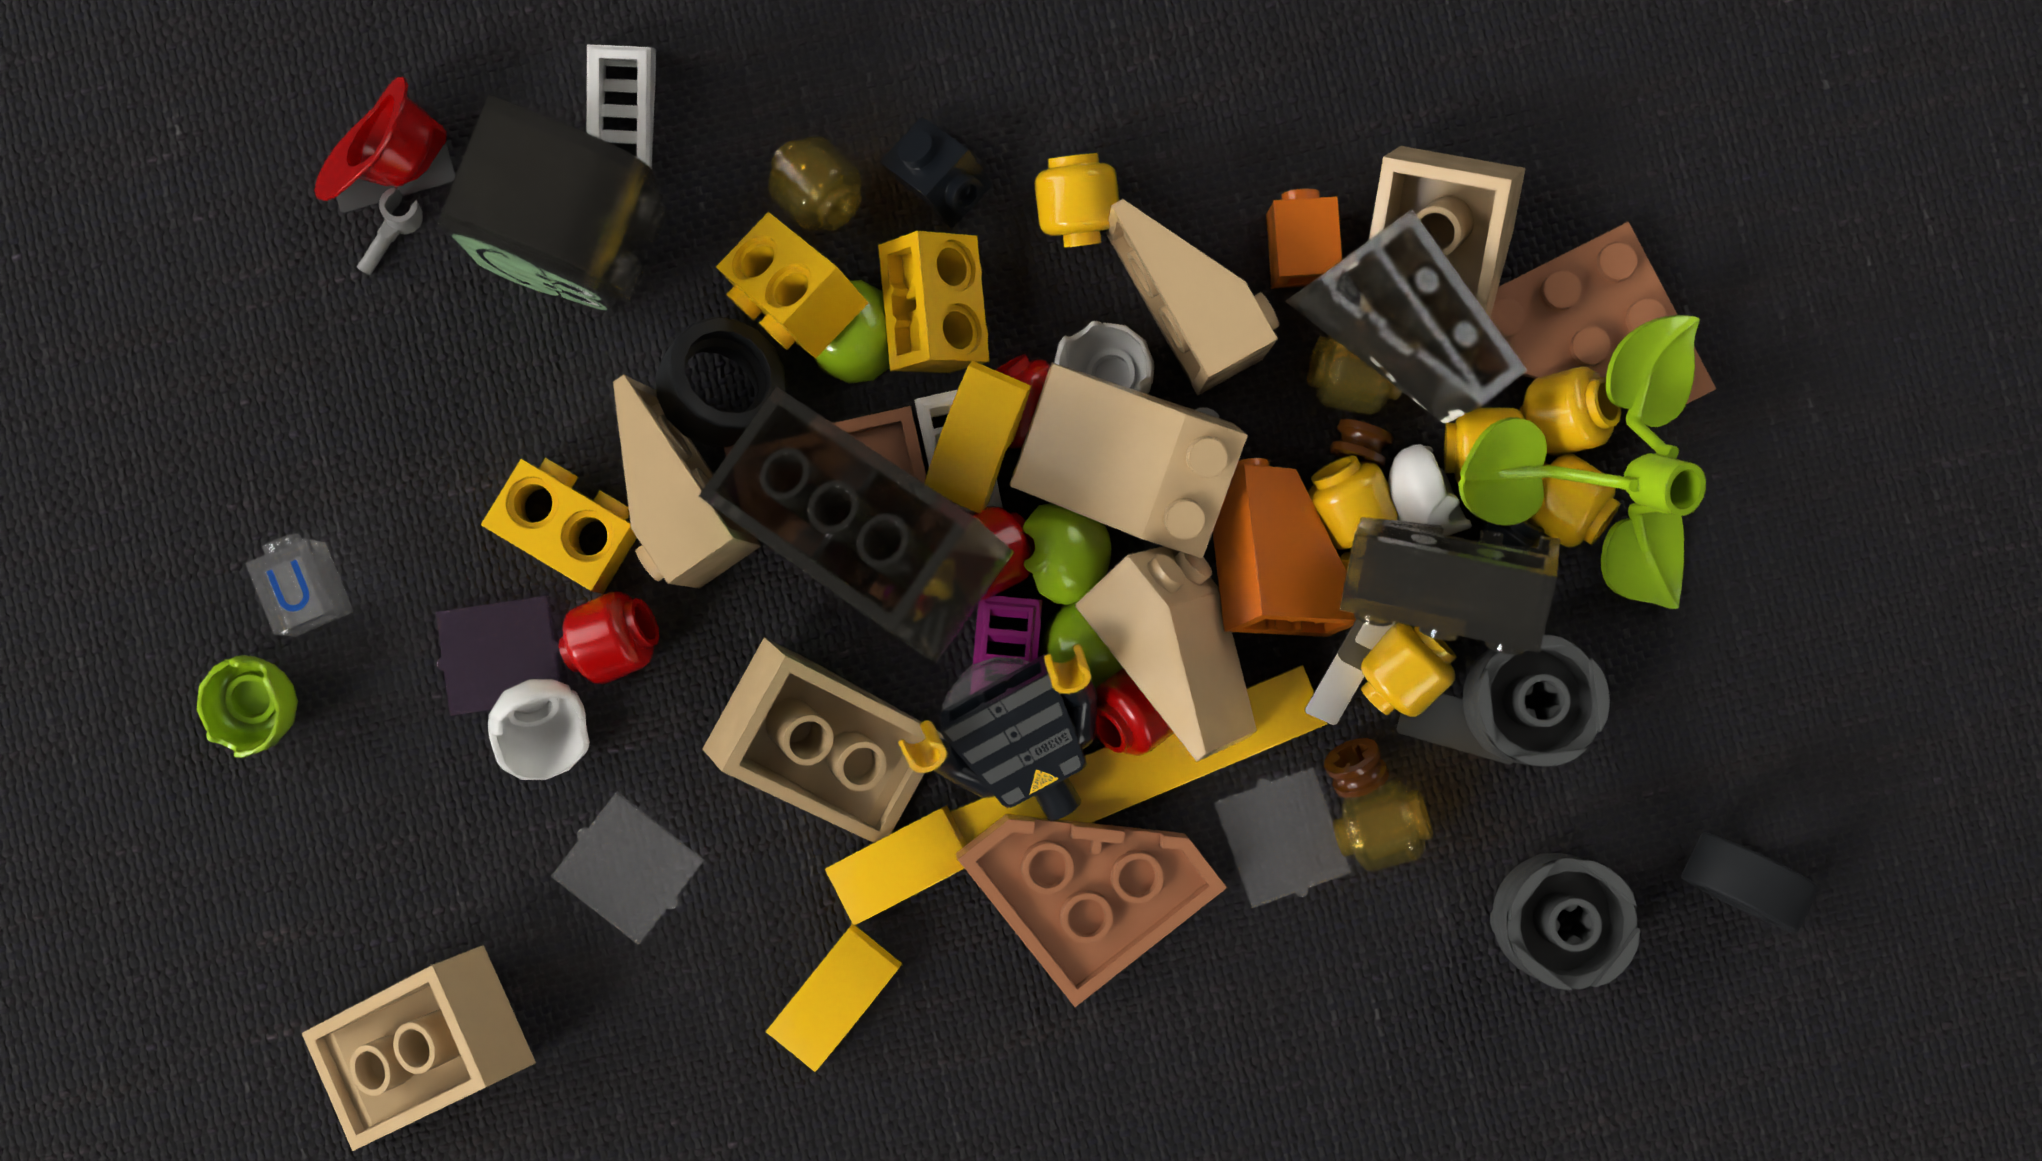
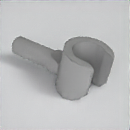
(390, 228)

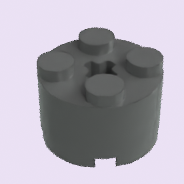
(1552, 732)
(1597, 903)

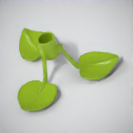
(1640, 554)

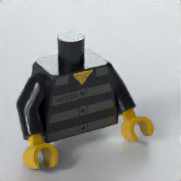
(1017, 736)

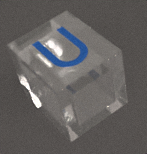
(298, 585)

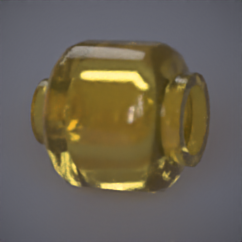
(815, 184)
(1346, 380)
(1384, 826)

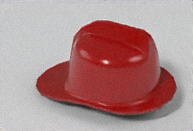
(385, 147)

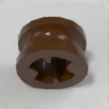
(1362, 440)
(1356, 767)

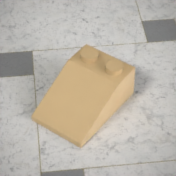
(1463, 206)
(1196, 302)
(1128, 459)
(664, 476)
(1168, 634)
(817, 743)
(418, 1046)

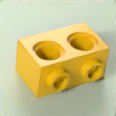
(792, 285)
(933, 302)
(557, 536)

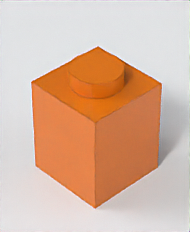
(1302, 237)

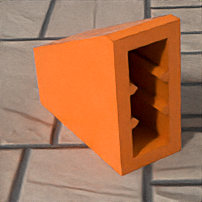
(1276, 557)

